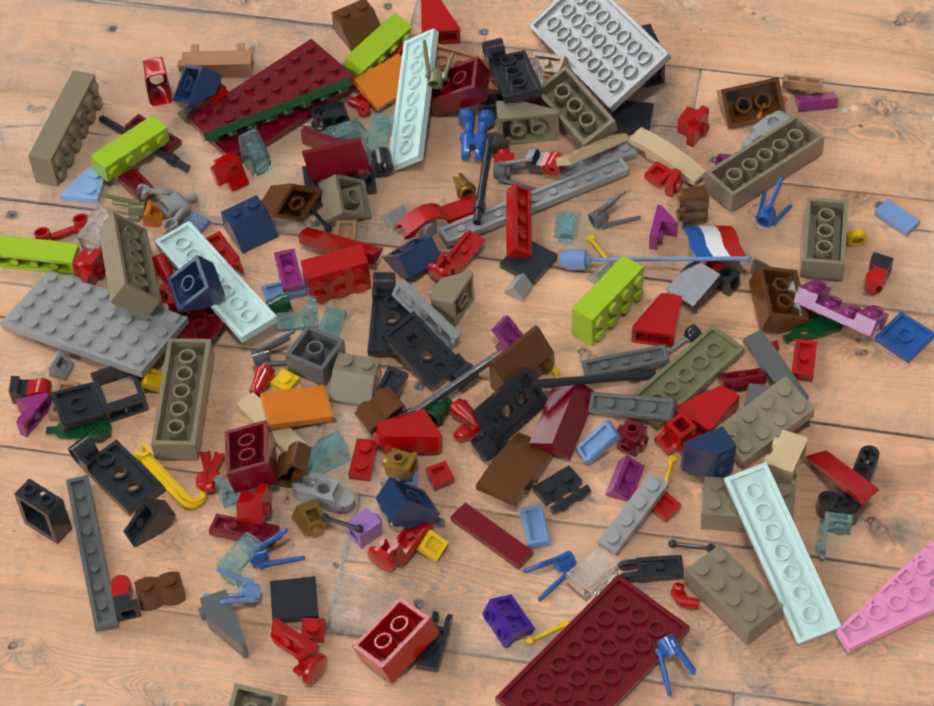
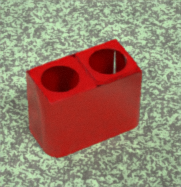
(157, 93)

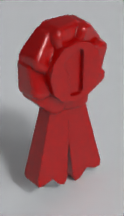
(205, 478)

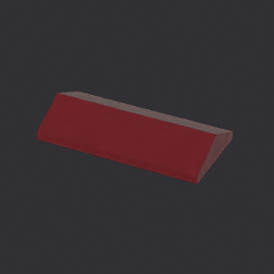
(202, 325)
(562, 420)

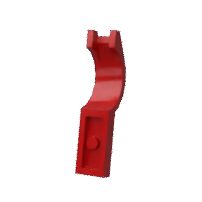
(431, 211)

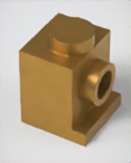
(400, 464)
(308, 518)

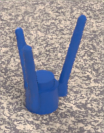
(767, 214)
(259, 558)
(562, 563)
(670, 647)

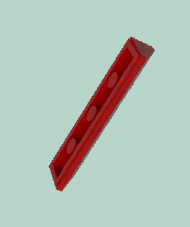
(518, 222)
(331, 242)
(842, 476)

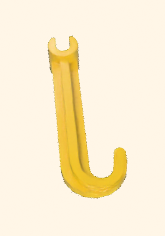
(168, 481)

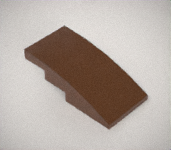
(514, 470)

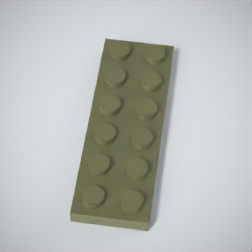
(693, 368)

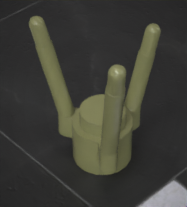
(436, 75)
(135, 206)

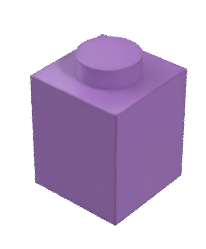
(372, 528)

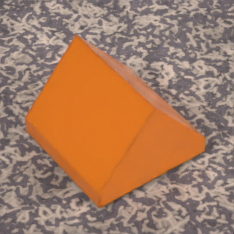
(152, 215)

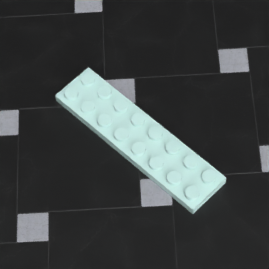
(412, 101)
(240, 307)
(782, 554)

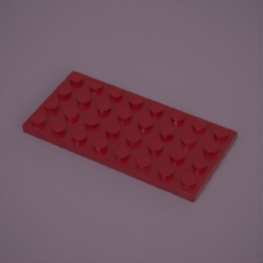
(289, 77)
(598, 652)

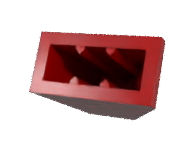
(436, 16)
(659, 322)
(710, 408)
(409, 433)

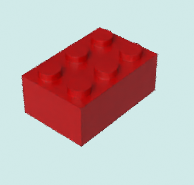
(336, 274)
(396, 639)

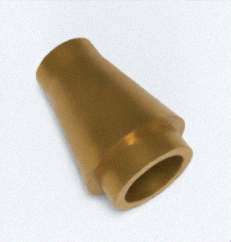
(463, 186)

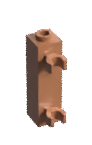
(228, 63)

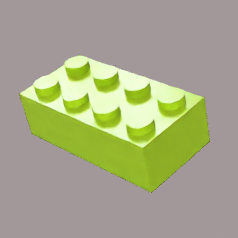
(607, 301)

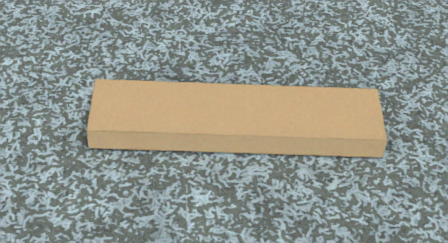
(591, 149)
(253, 410)

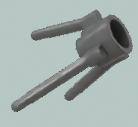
(503, 169)
(600, 216)
(261, 354)

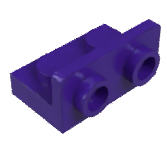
(507, 619)

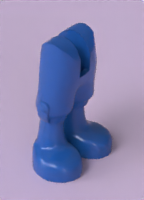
(470, 141)

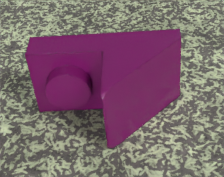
(662, 225)
(288, 270)
(506, 332)
(32, 412)

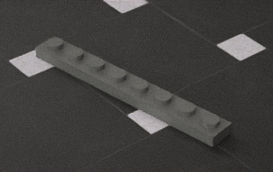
(92, 553)

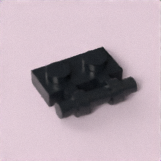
(559, 484)

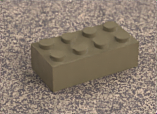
(577, 108)
(824, 238)
(765, 418)
(720, 511)
(733, 594)

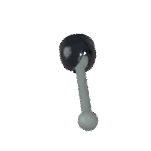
(690, 334)

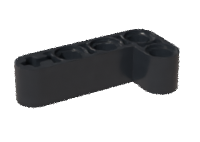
(842, 503)

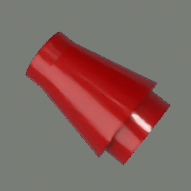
(162, 267)
(262, 377)
(462, 411)

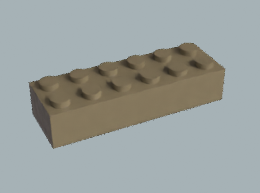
(65, 128)
(764, 162)
(129, 266)
(182, 399)

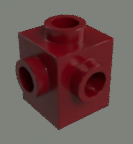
(633, 437)

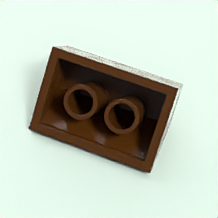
(743, 102)
(773, 298)
(527, 351)

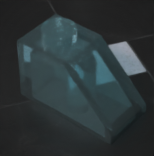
(254, 153)
(567, 225)
(329, 453)

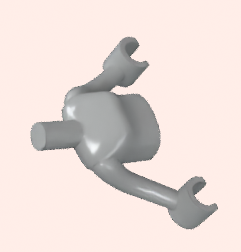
(172, 205)

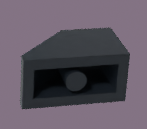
(149, 521)

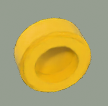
(856, 237)

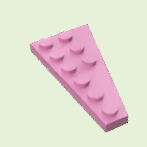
(897, 604)

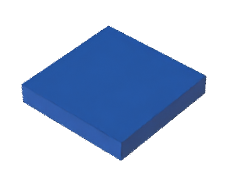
(904, 337)

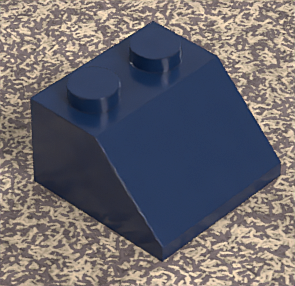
(196, 84)
(249, 224)
(413, 257)
(195, 285)
(709, 454)
(405, 504)

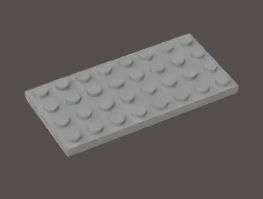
(602, 46)
(86, 323)

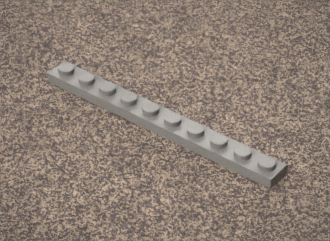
(540, 198)

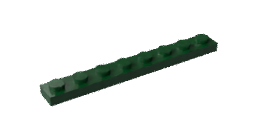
(269, 113)

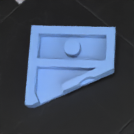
(84, 188)

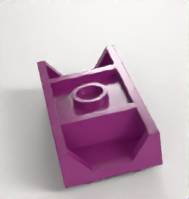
(816, 297)

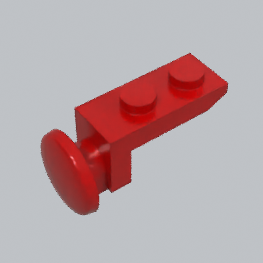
(458, 256)
(401, 549)
(311, 663)

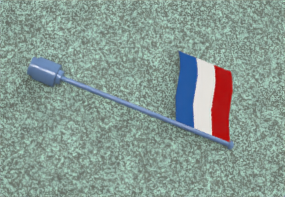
(705, 242)

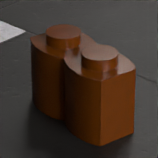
(693, 205)
(382, 406)
(293, 464)
(159, 591)

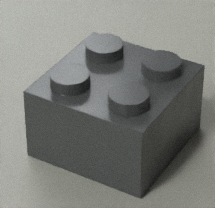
(314, 354)

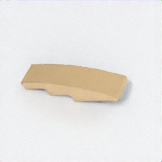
(667, 154)

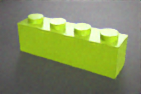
(378, 45)
(129, 148)
(38, 254)

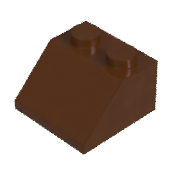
(355, 23)
(290, 201)

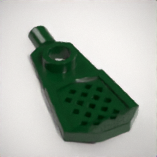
(816, 326)
(96, 431)

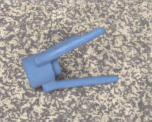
(247, 593)

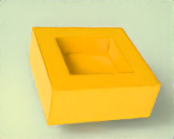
(152, 380)
(285, 380)
(432, 545)

